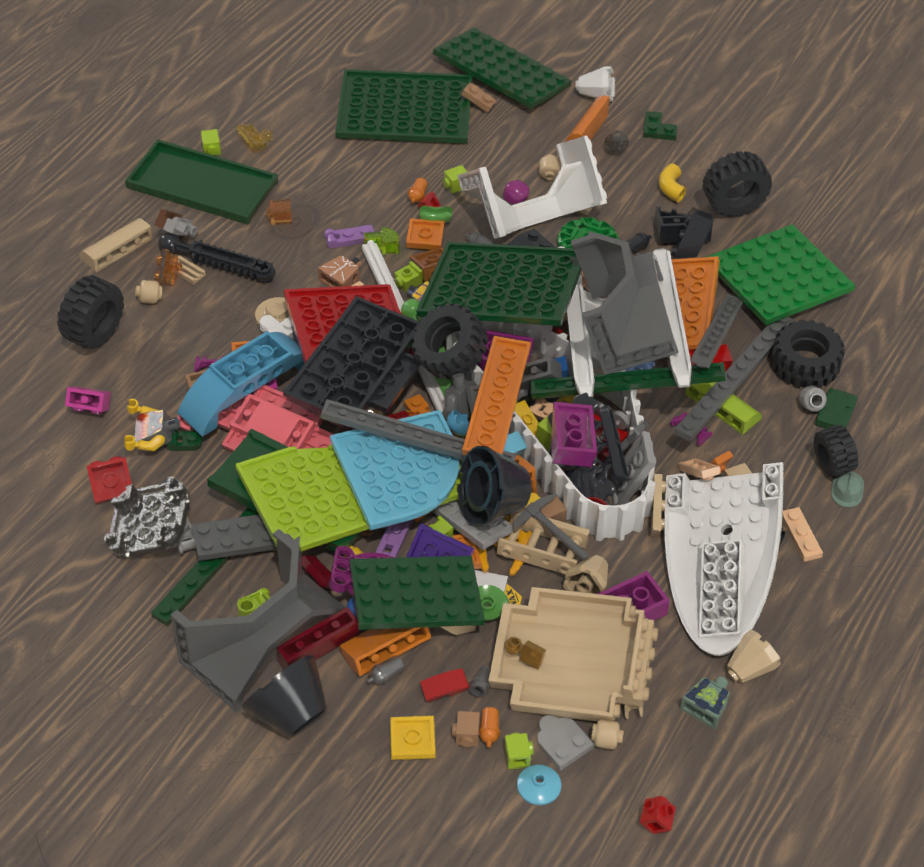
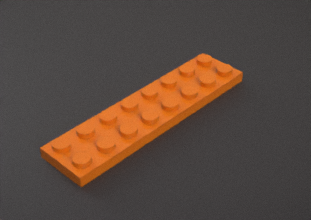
(497, 394)

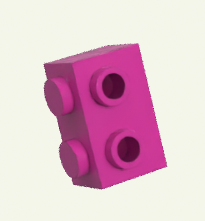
(86, 398)

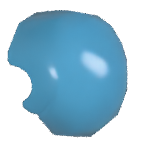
(458, 423)

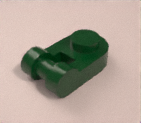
(190, 441)

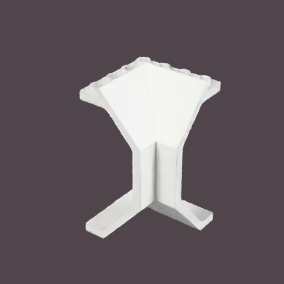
(574, 189)

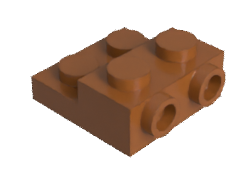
(427, 261)

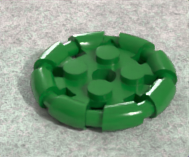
(571, 230)

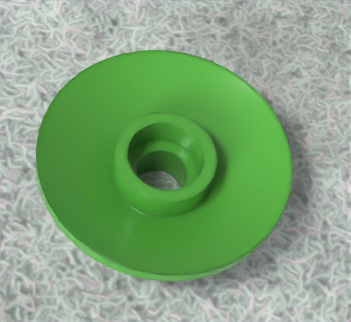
(492, 597)

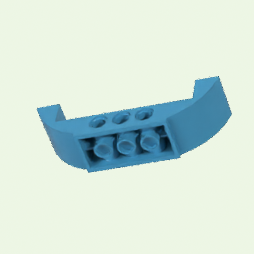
(238, 376)

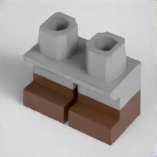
(175, 224)

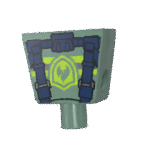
(707, 701)

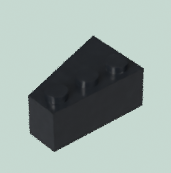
(669, 225)
(693, 234)

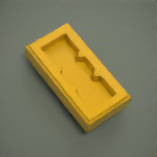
(527, 416)

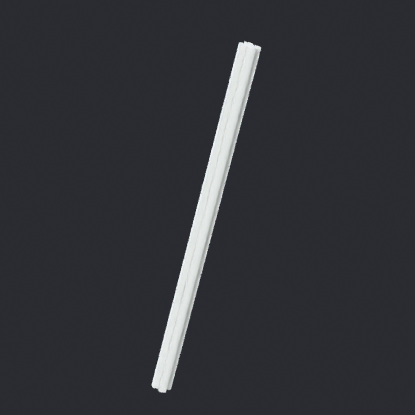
(384, 276)

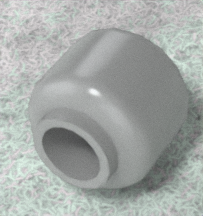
(812, 398)

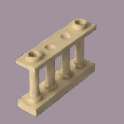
(538, 557)

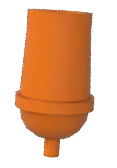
(417, 191)
(489, 728)

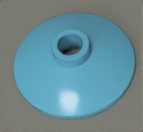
(536, 792)

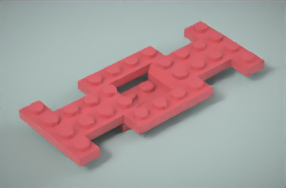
(272, 416)

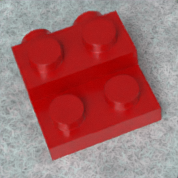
(108, 478)

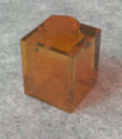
(279, 212)

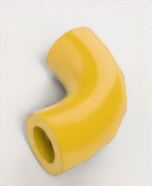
(668, 183)

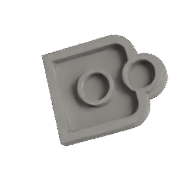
(562, 740)

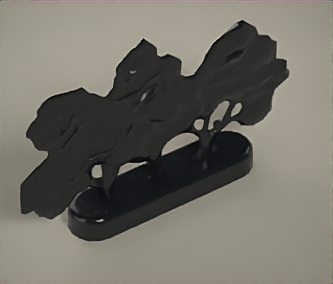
(583, 476)

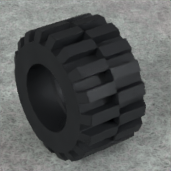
(836, 451)

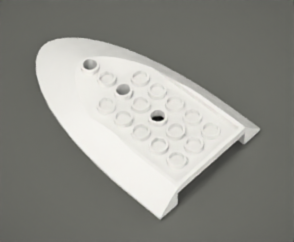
(699, 550)

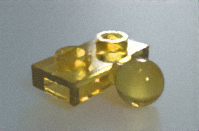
(253, 137)

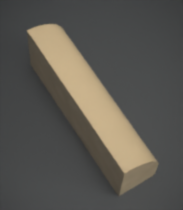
(117, 244)

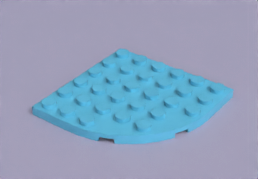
(394, 477)

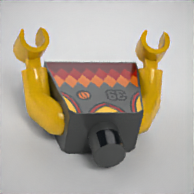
(151, 429)

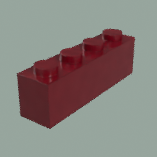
(319, 638)

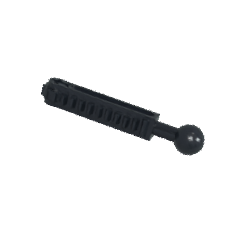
(219, 258)

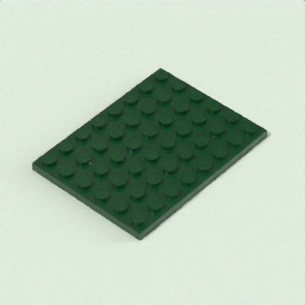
(403, 106)
(504, 282)

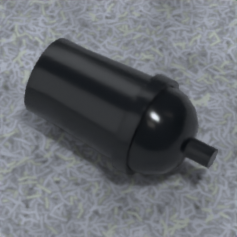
(639, 242)

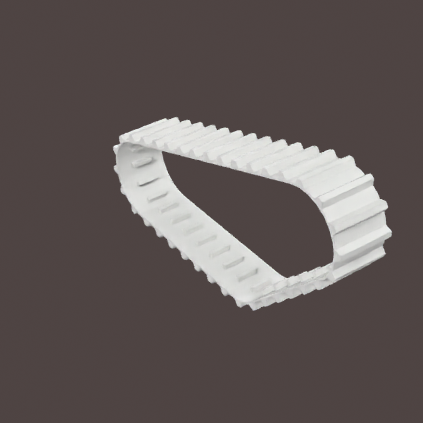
(600, 519)

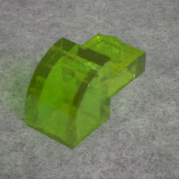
(387, 240)

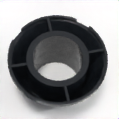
(491, 486)
(290, 699)

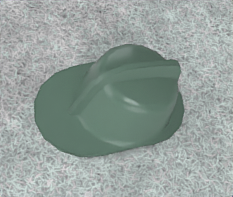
(847, 489)

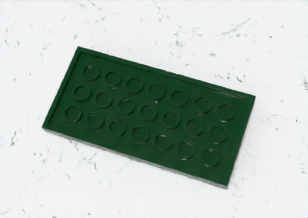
(502, 67)

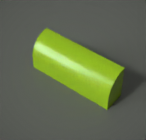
(734, 412)

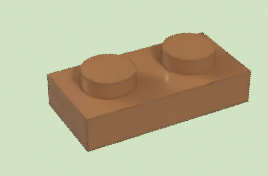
(478, 97)

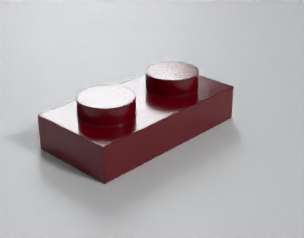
(314, 567)

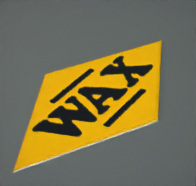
(512, 596)

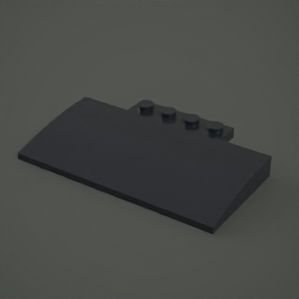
(358, 361)

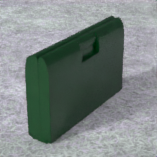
(837, 409)

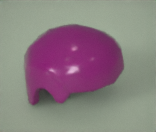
(515, 192)

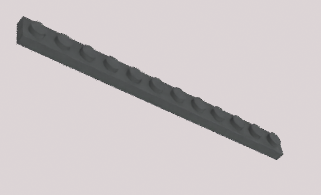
(735, 376)

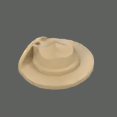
(275, 307)

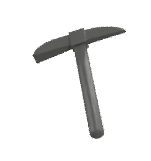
(625, 444)
(533, 510)

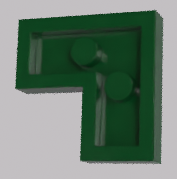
(655, 129)

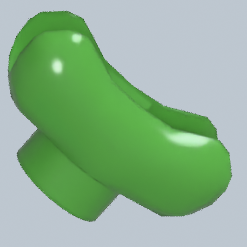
(436, 213)

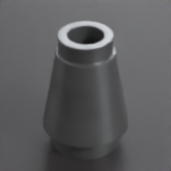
(480, 682)

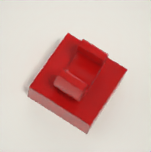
(429, 200)

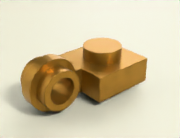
(530, 652)

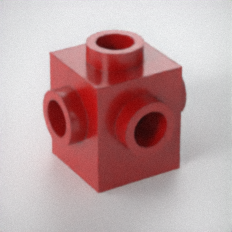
(657, 814)

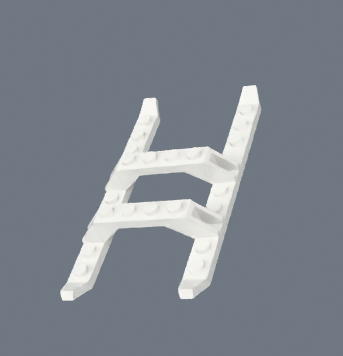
(581, 343)

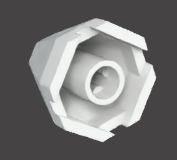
(597, 83)

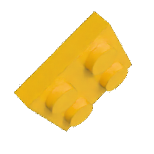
(412, 737)

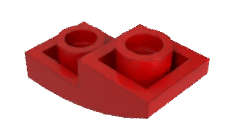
(444, 684)

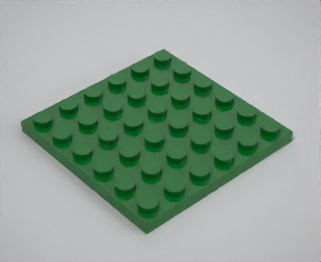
(781, 274)

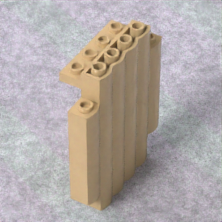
(591, 658)

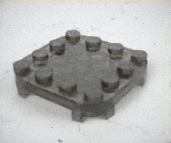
(148, 519)

